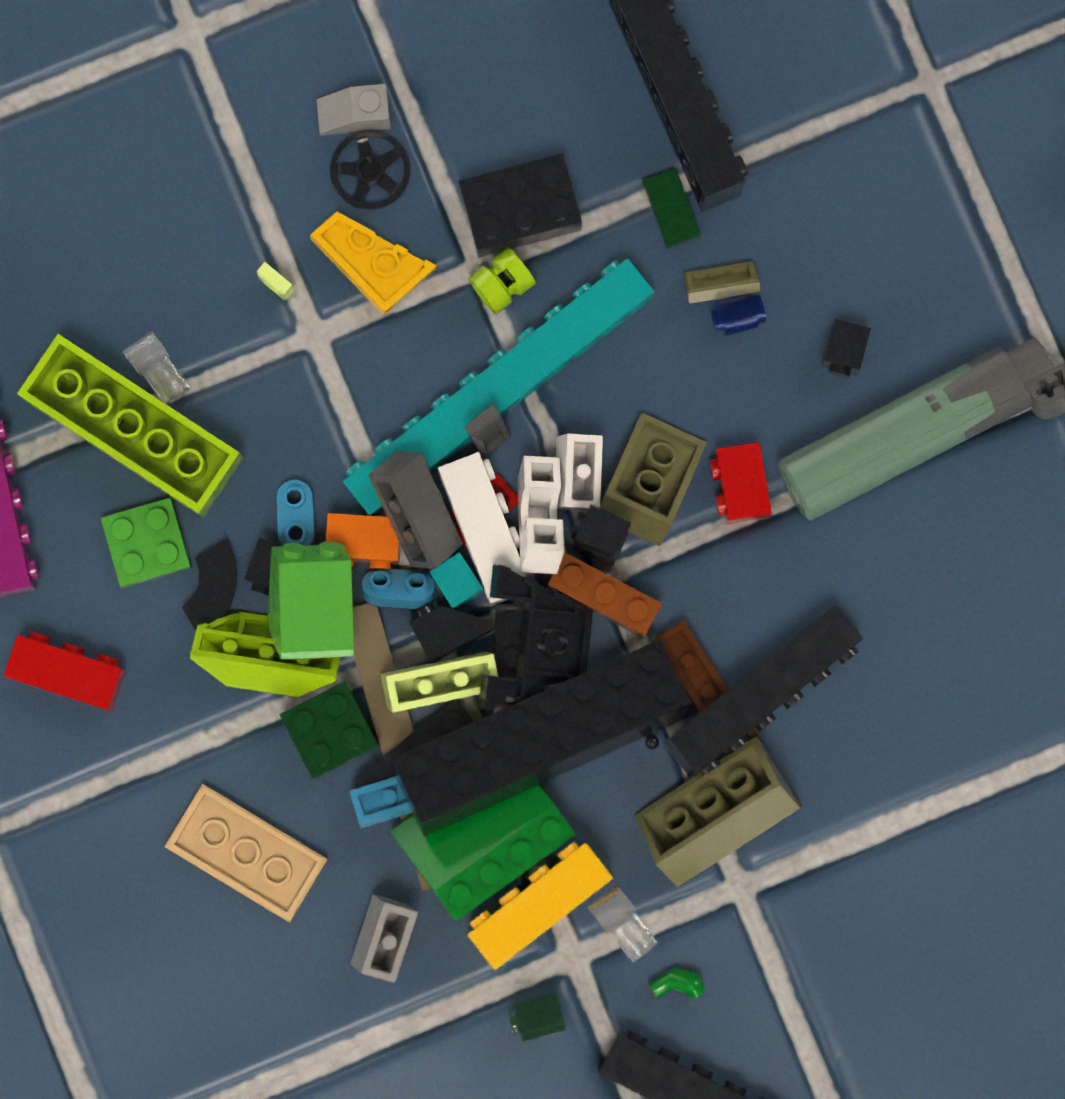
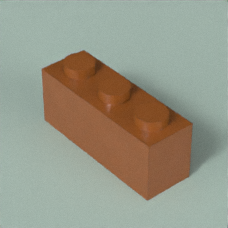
(605, 595)

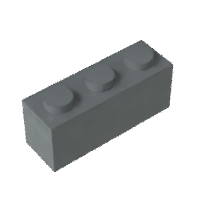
(415, 509)

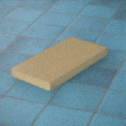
(246, 853)

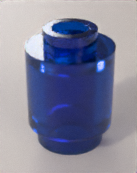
(738, 314)

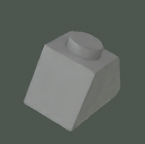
(354, 110)

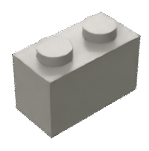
(383, 938)

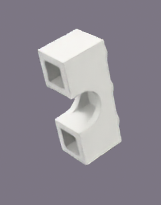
(539, 529)

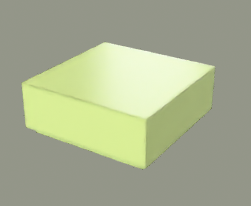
(275, 281)

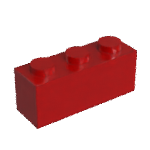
(65, 671)

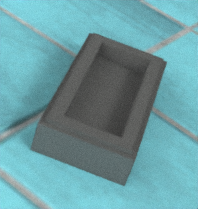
(487, 431)

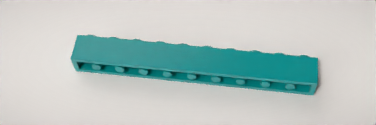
(511, 374)

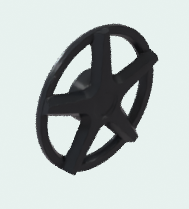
(370, 170)

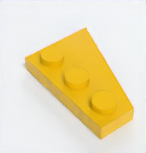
(375, 266)

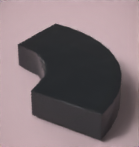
(215, 586)

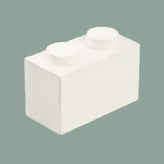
(579, 470)

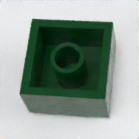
(329, 731)

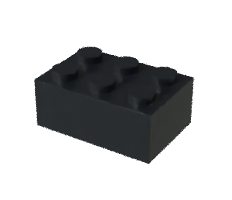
(520, 205)

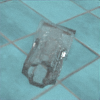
(152, 362)
(619, 918)

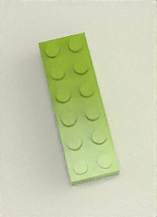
(130, 425)

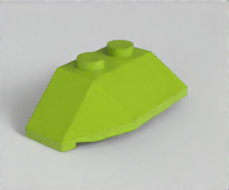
(243, 656)

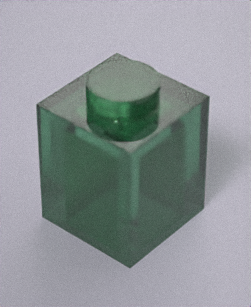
(537, 1017)

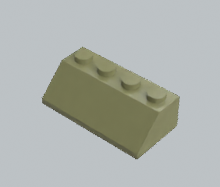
(716, 812)

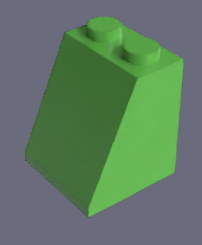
(311, 601)

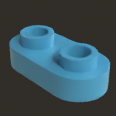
(295, 515)
(398, 588)

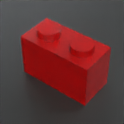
(741, 483)

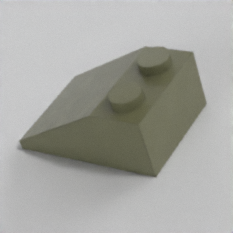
(652, 477)

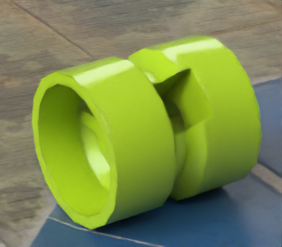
(490, 286)

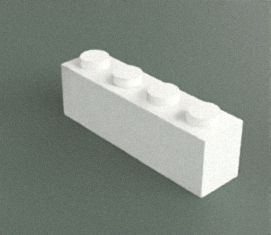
(481, 518)

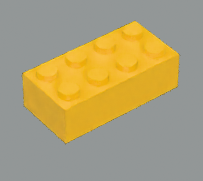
(540, 905)

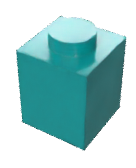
(456, 581)

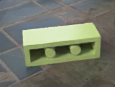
(436, 681)

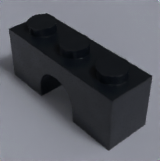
(600, 534)

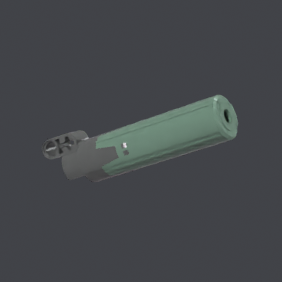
(923, 426)

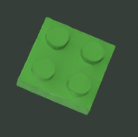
(146, 542)

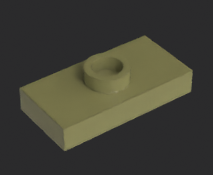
(721, 282)

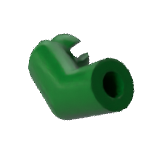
(680, 980)

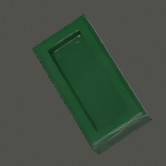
(671, 208)

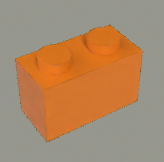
(365, 539)

